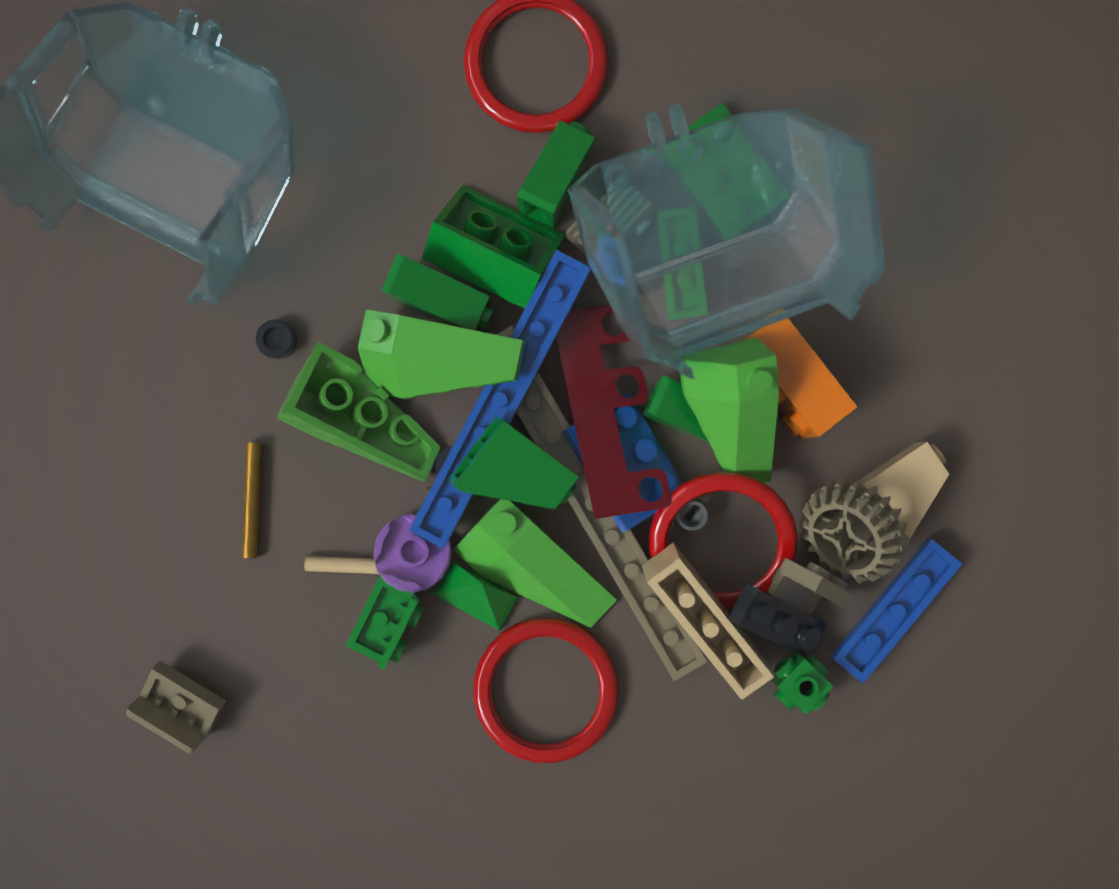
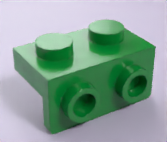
(384, 623)

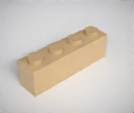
(707, 621)

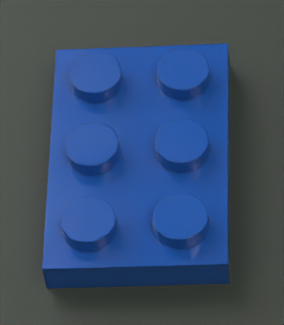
(640, 453)

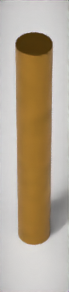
(251, 500)

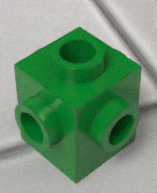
(791, 673)

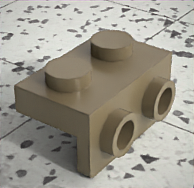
(805, 586)
(176, 708)

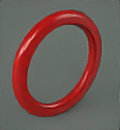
(535, 122)
(741, 484)
(607, 690)

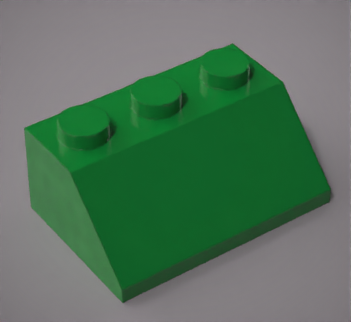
(491, 245)

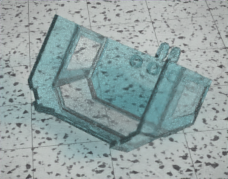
(149, 134)
(729, 228)

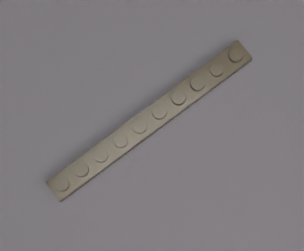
(617, 548)

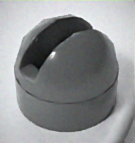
(697, 519)

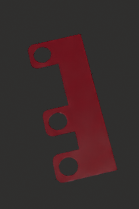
(592, 404)

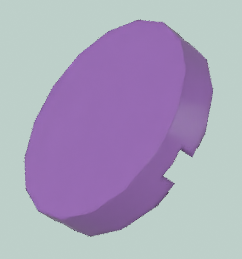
(407, 559)

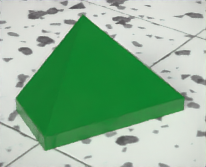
(475, 595)

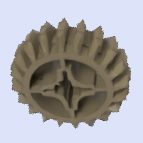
(861, 525)

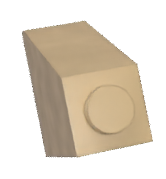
(911, 481)

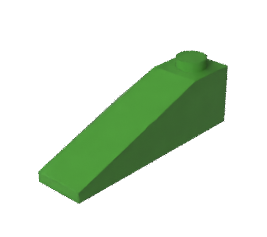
(429, 357)
(736, 404)
(348, 410)
(528, 561)

